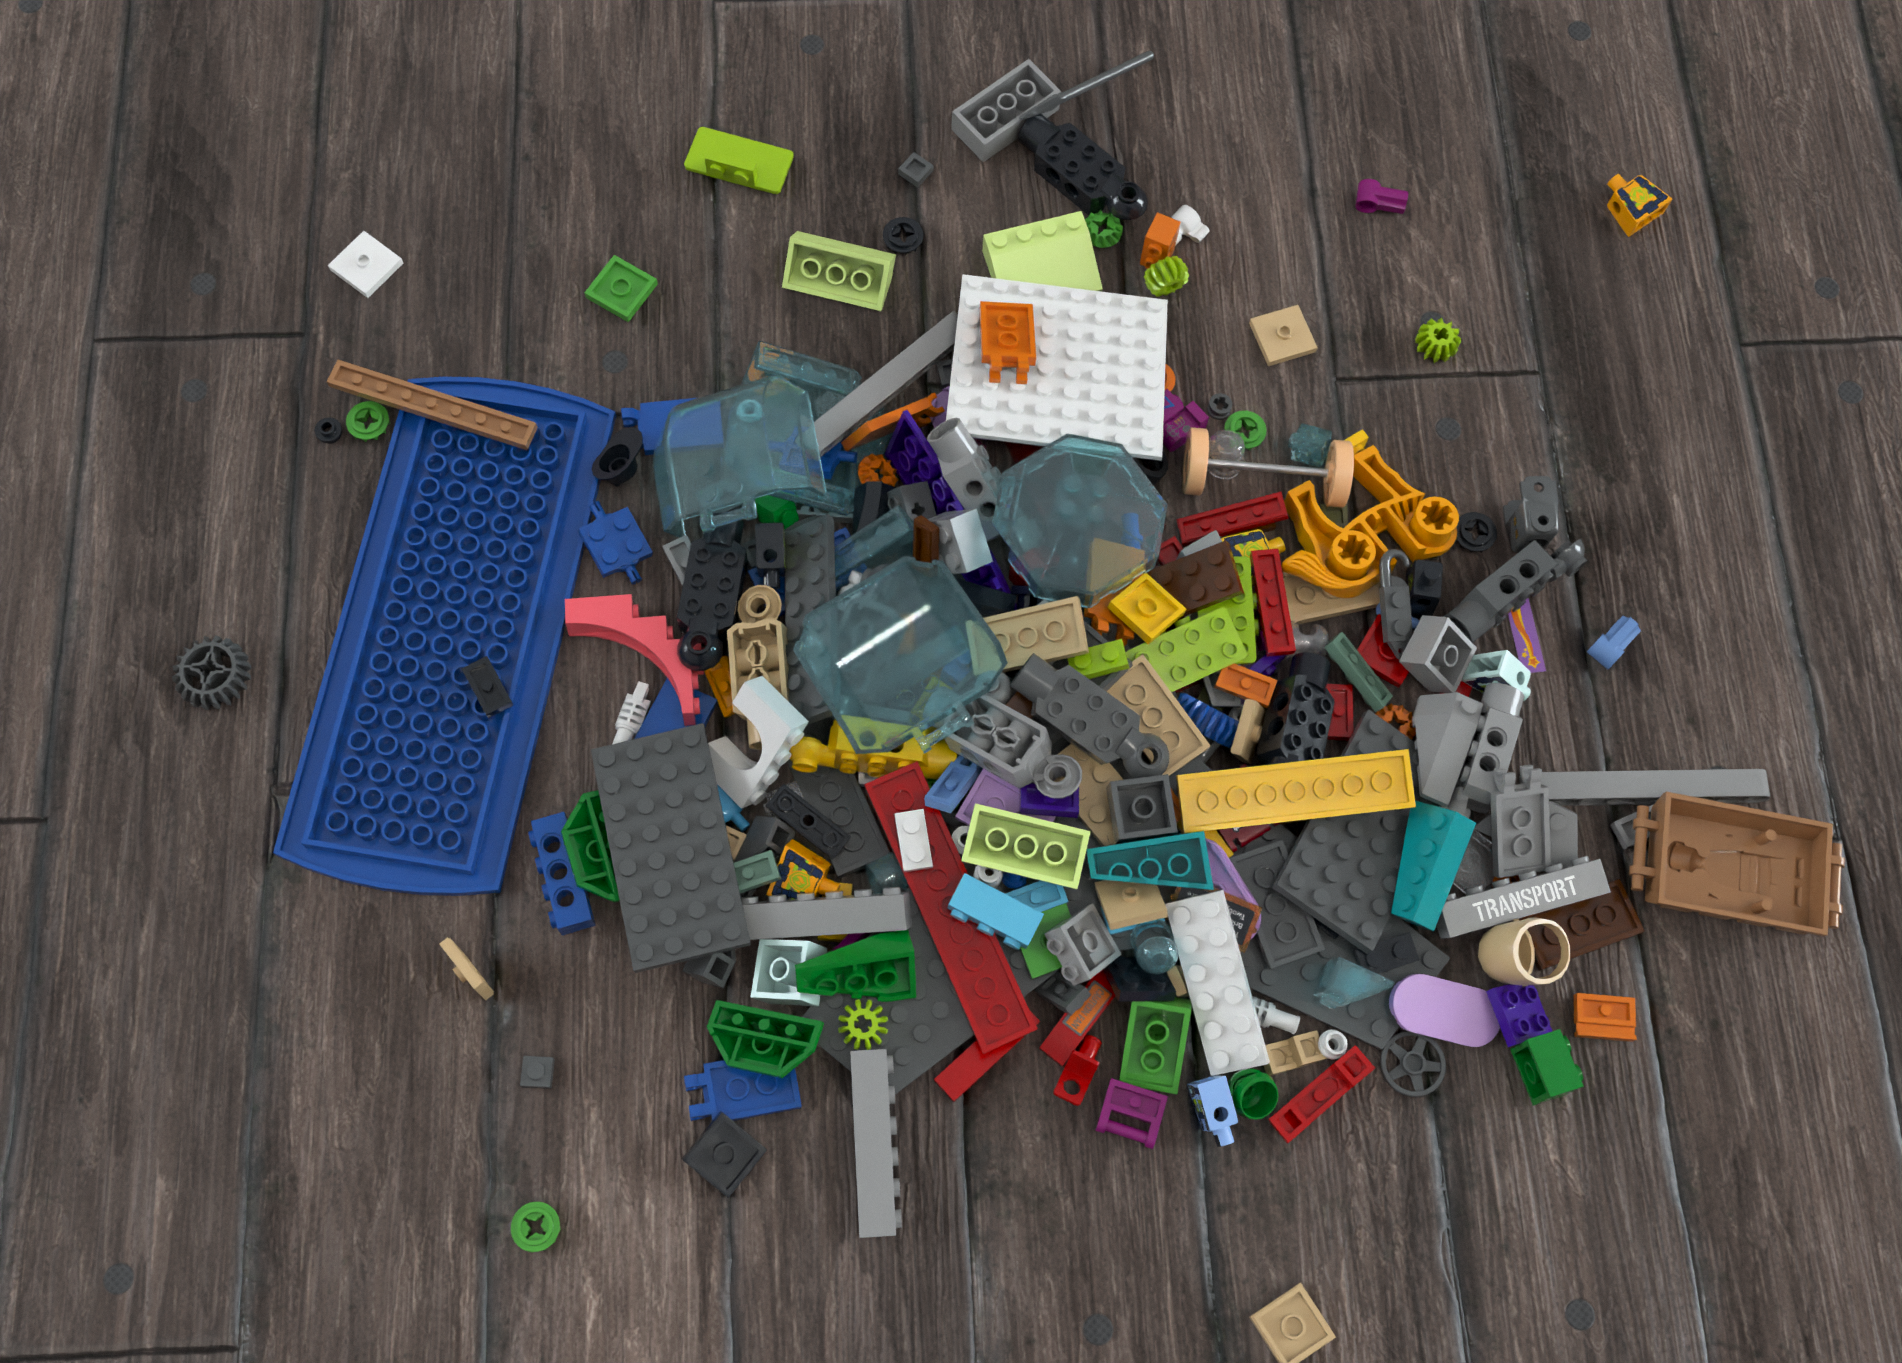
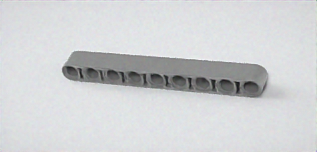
(885, 384)
(1647, 786)

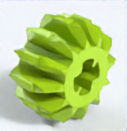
(1166, 276)
(1438, 340)
(857, 1033)

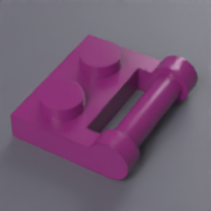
(1133, 1103)

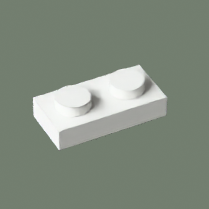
(913, 840)

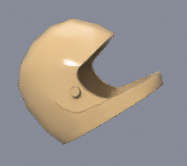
(1509, 952)

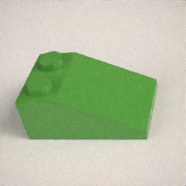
(1155, 1044)

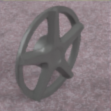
(1412, 1064)

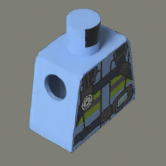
(1206, 1097)

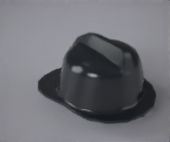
(618, 459)

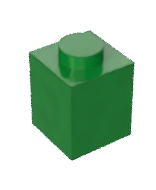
(776, 510)

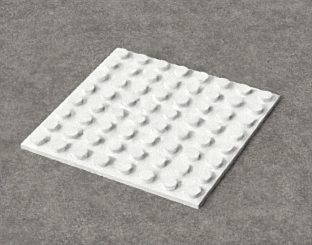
(1092, 375)

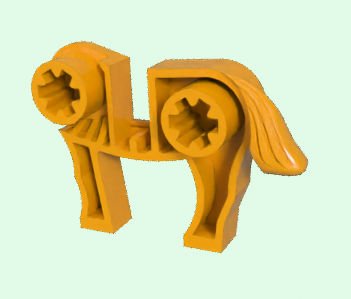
(1349, 557)

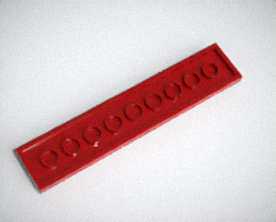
(969, 956)

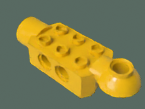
(839, 754)

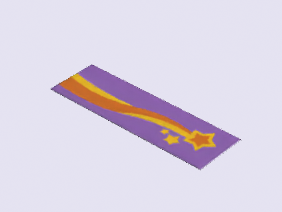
(1526, 638)

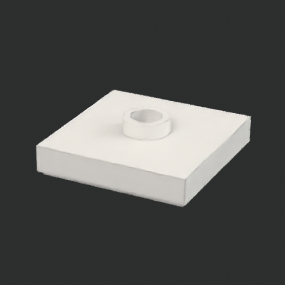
(365, 264)

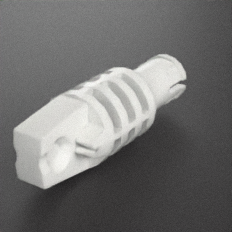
(632, 713)
(1269, 1016)

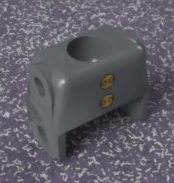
(1534, 515)

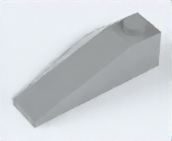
(1443, 735)

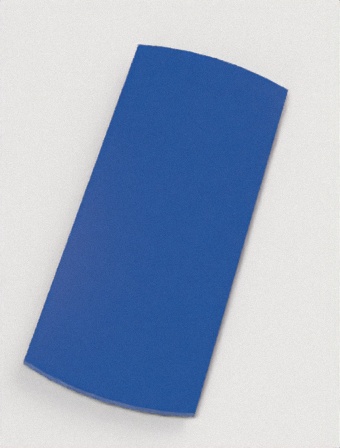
(455, 565)

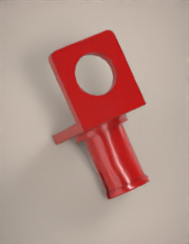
(1080, 1069)

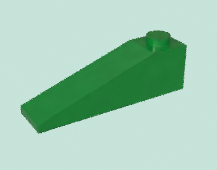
(871, 967)

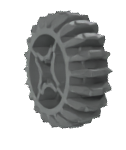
(217, 680)

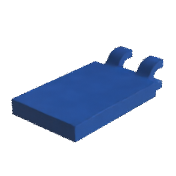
(649, 420)
(667, 712)
(741, 1092)

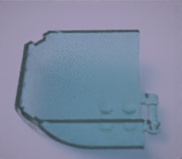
(734, 451)
(900, 656)

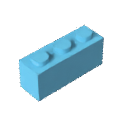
(994, 912)

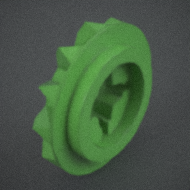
(1108, 236)
(361, 413)
(1250, 421)
(521, 1230)

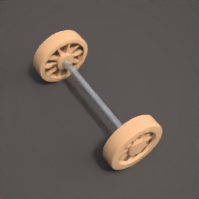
(1336, 474)

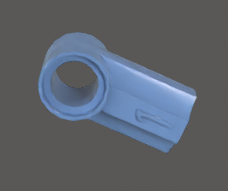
(1612, 644)

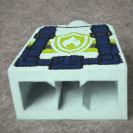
(1497, 668)

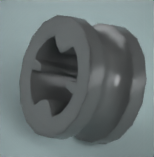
(1213, 402)

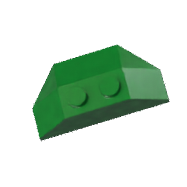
(589, 848)
(762, 1038)

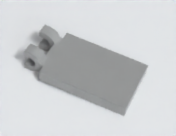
(1520, 823)

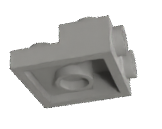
(1082, 945)

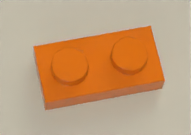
(1246, 684)

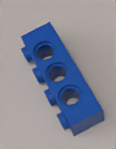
(579, 913)

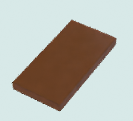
(1588, 926)

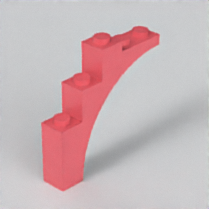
(620, 621)

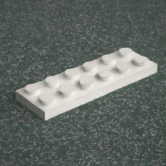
(1217, 983)

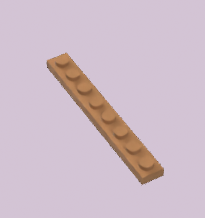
(432, 404)

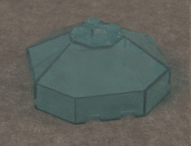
(1079, 519)

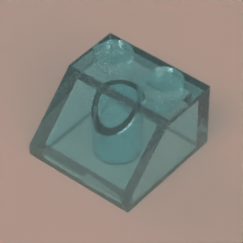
(1347, 983)

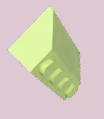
(838, 270)
(1025, 846)

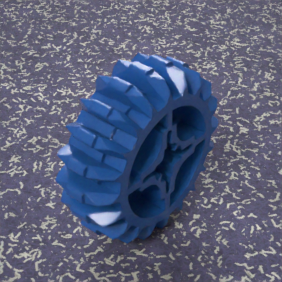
(1209, 720)

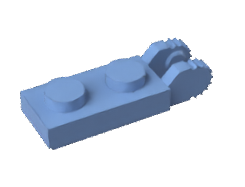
(952, 785)

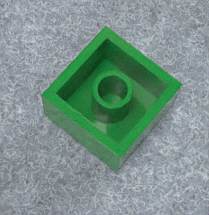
(1547, 1067)

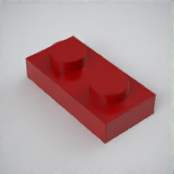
(1342, 716)

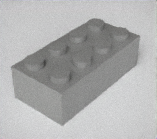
(992, 116)

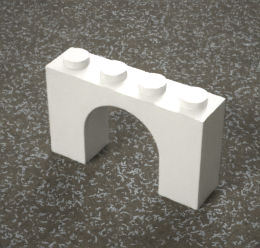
(779, 730)

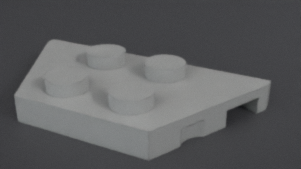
(1562, 834)

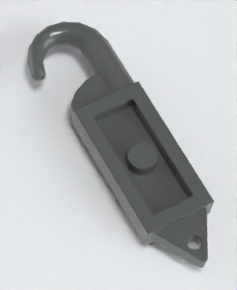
(1394, 604)

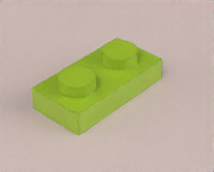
(1101, 660)

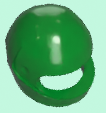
(1253, 1093)

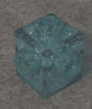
(1310, 444)

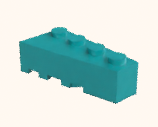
(1158, 861)
(1429, 862)

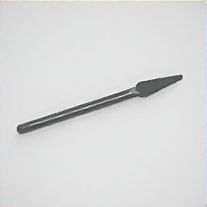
(1055, 100)

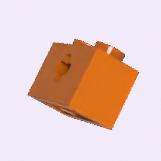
(1159, 240)

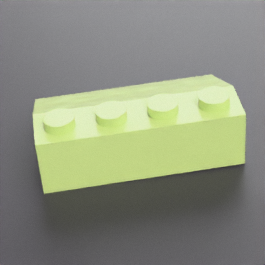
(1045, 253)

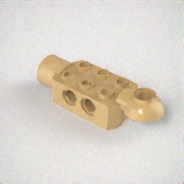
(758, 648)

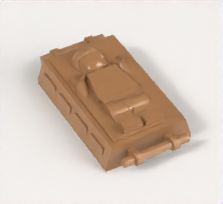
(1738, 864)

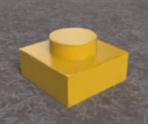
(1358, 441)

